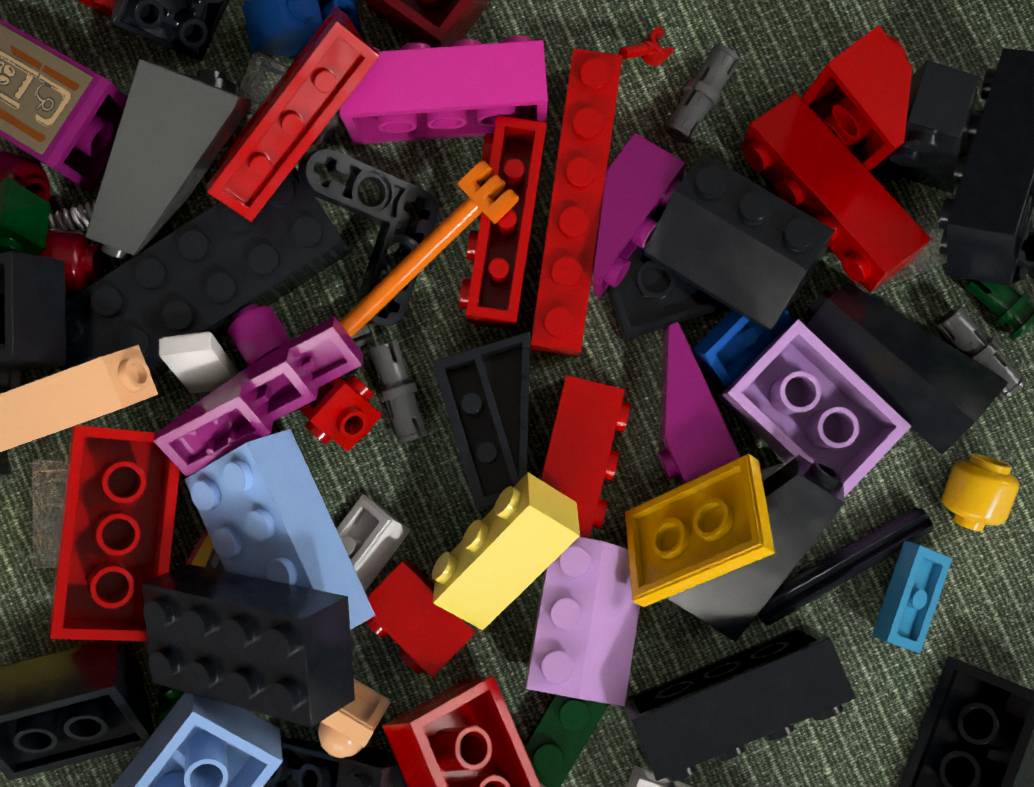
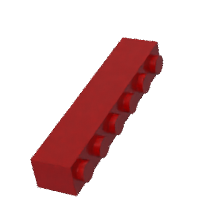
(576, 203)

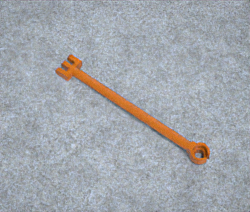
(478, 201)

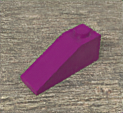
(690, 421)

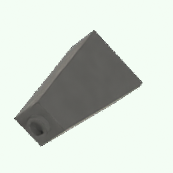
(159, 155)

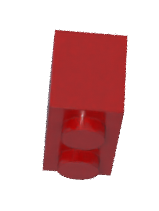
(414, 622)

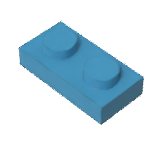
(912, 597)

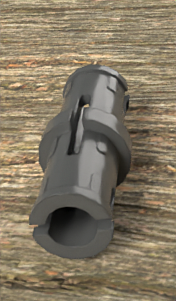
(701, 93)
(973, 342)
(397, 392)

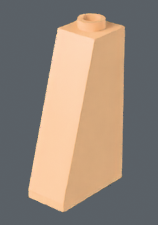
(74, 396)

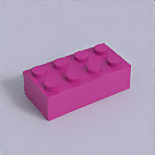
(447, 91)

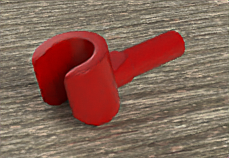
(648, 49)

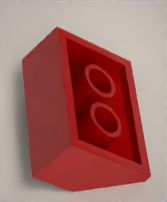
(865, 96)

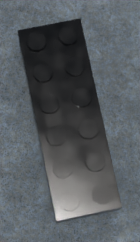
(203, 277)

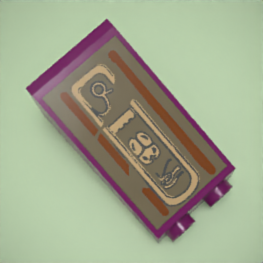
(56, 108)

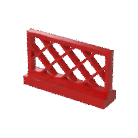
(292, 115)

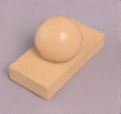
(353, 725)

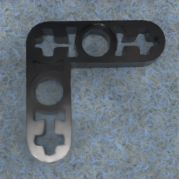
(388, 212)

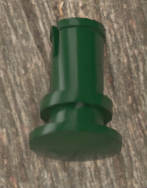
(1007, 304)

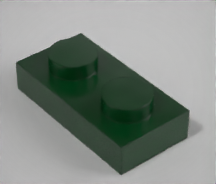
(561, 737)

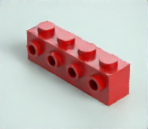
(829, 183)
(503, 247)

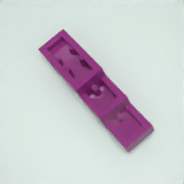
(258, 396)

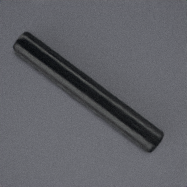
(846, 564)

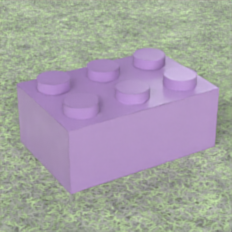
(814, 406)

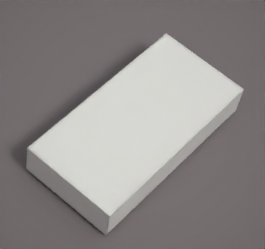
(197, 361)

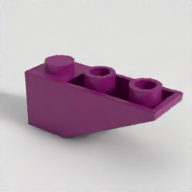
(633, 199)

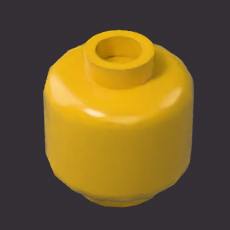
(980, 491)

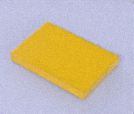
(698, 531)

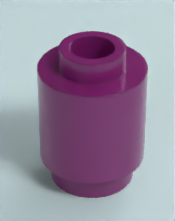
(257, 332)

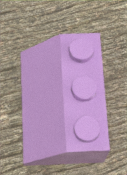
(585, 625)

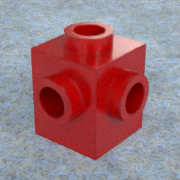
(341, 412)

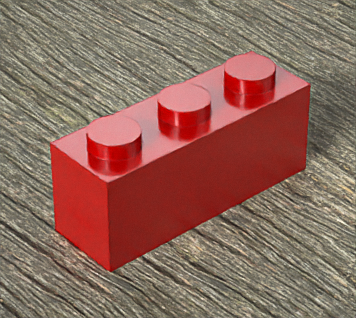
(581, 446)

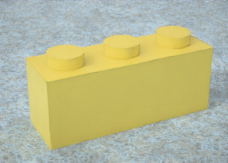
(505, 551)

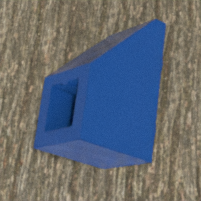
(288, 25)

